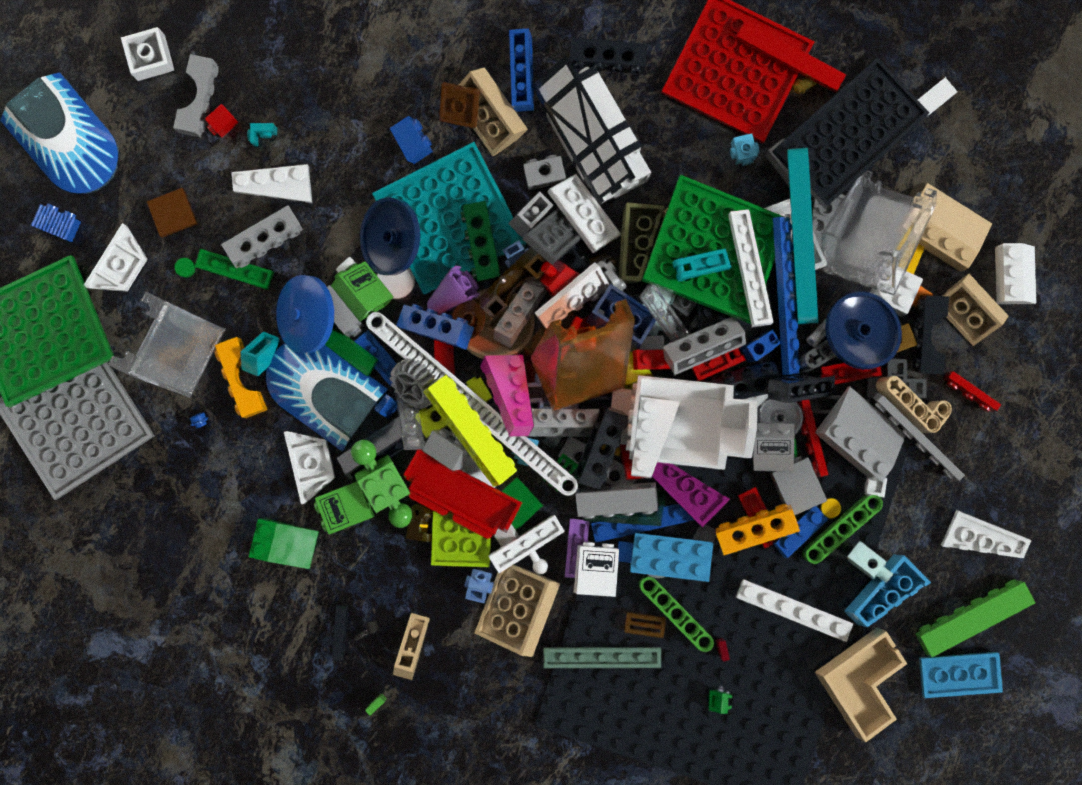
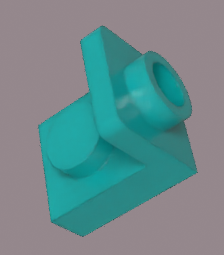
(265, 130)

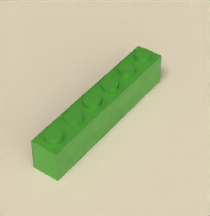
(974, 618)

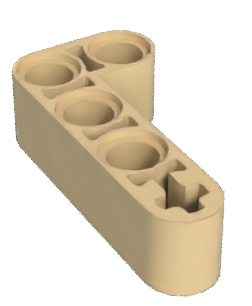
(894, 389)

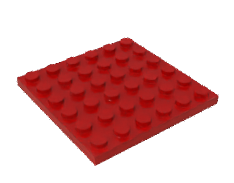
(729, 77)

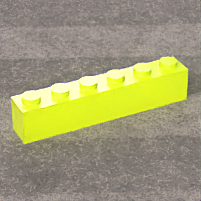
(470, 431)

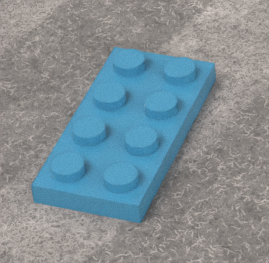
(671, 557)
(960, 675)

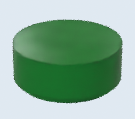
(185, 267)

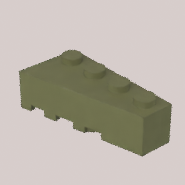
(637, 237)

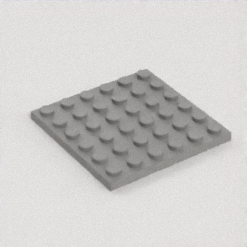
(77, 428)

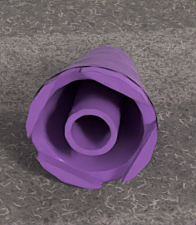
(453, 290)

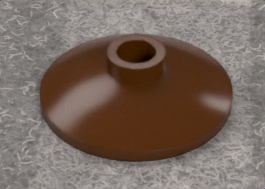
(468, 311)

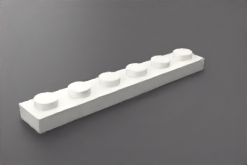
(750, 268)
(794, 610)

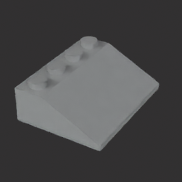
(862, 435)

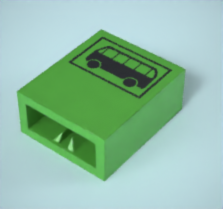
(361, 290)
(343, 508)

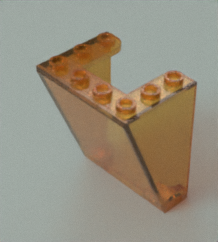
(585, 364)

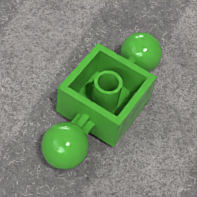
(381, 483)

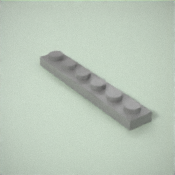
(923, 443)

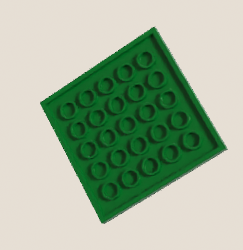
(700, 224)
(47, 332)

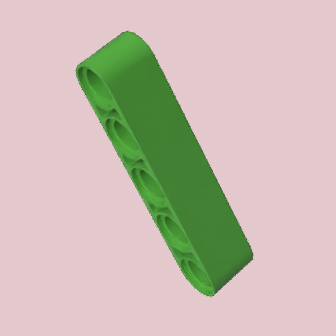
(851, 527)
(682, 620)

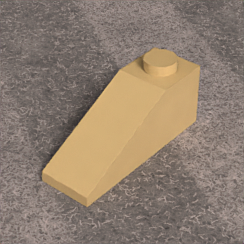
(411, 646)

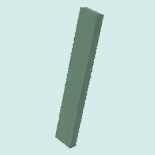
(602, 657)

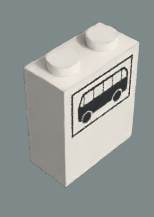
(596, 569)

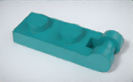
(702, 264)

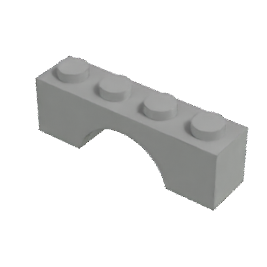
(192, 118)

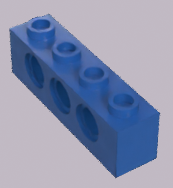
(521, 70)
(434, 326)

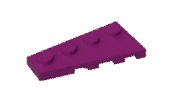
(691, 494)

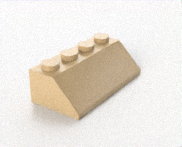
(497, 120)

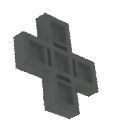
(898, 368)

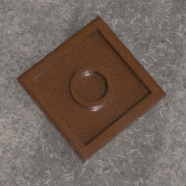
(459, 105)
(172, 212)

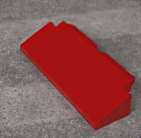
(466, 497)

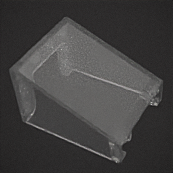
(875, 234)
(173, 349)

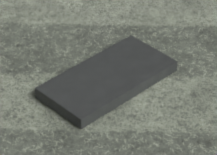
(552, 236)

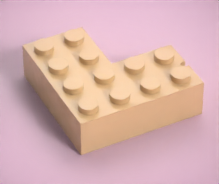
(853, 681)

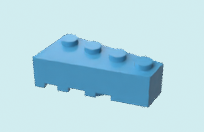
(881, 597)

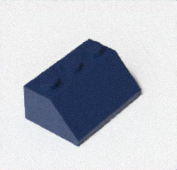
(606, 306)

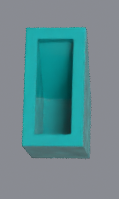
(259, 353)

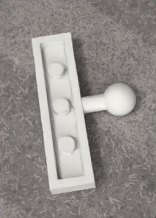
(526, 545)

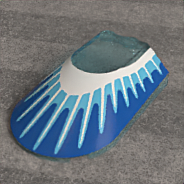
(62, 135)
(322, 392)

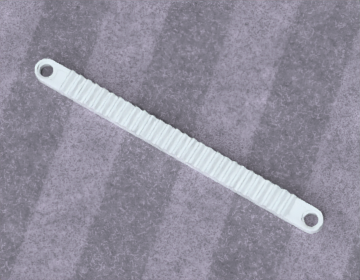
(519, 445)

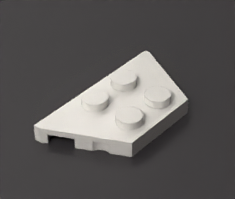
(118, 264)
(310, 464)

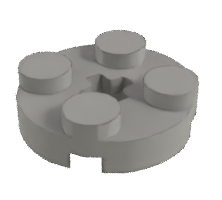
(609, 272)

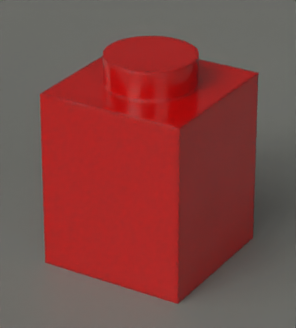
(221, 121)

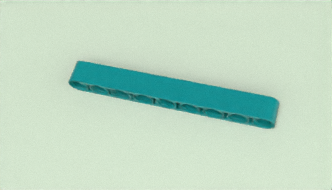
(802, 235)

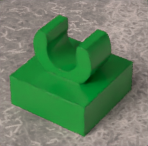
(719, 701)

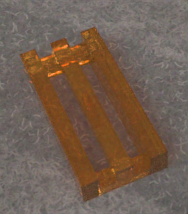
(648, 625)

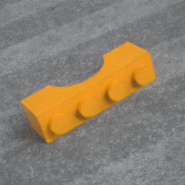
(247, 402)

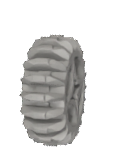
(410, 381)

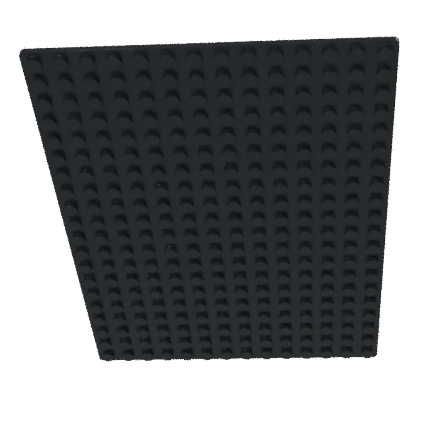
(776, 695)

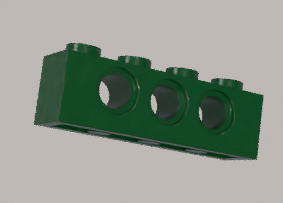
(473, 212)

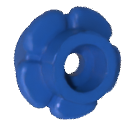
(198, 420)

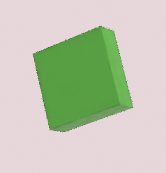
(375, 704)

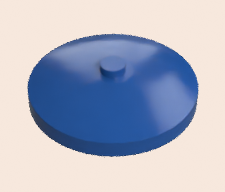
(305, 314)

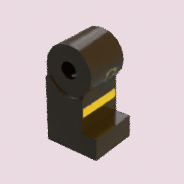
(419, 523)

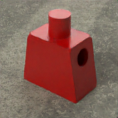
(557, 276)

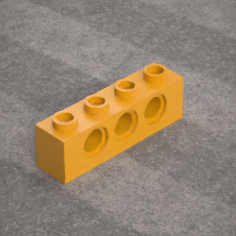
(750, 538)

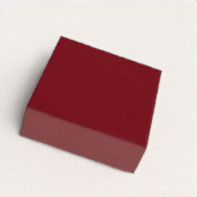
(722, 649)

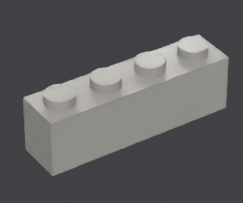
(617, 500)

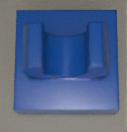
(386, 406)

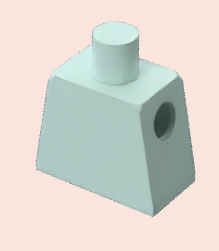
(862, 556)

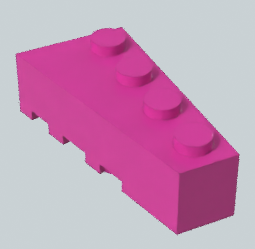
(509, 386)

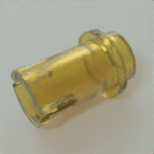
(803, 84)

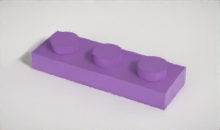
(577, 535)

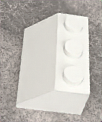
(1015, 274)

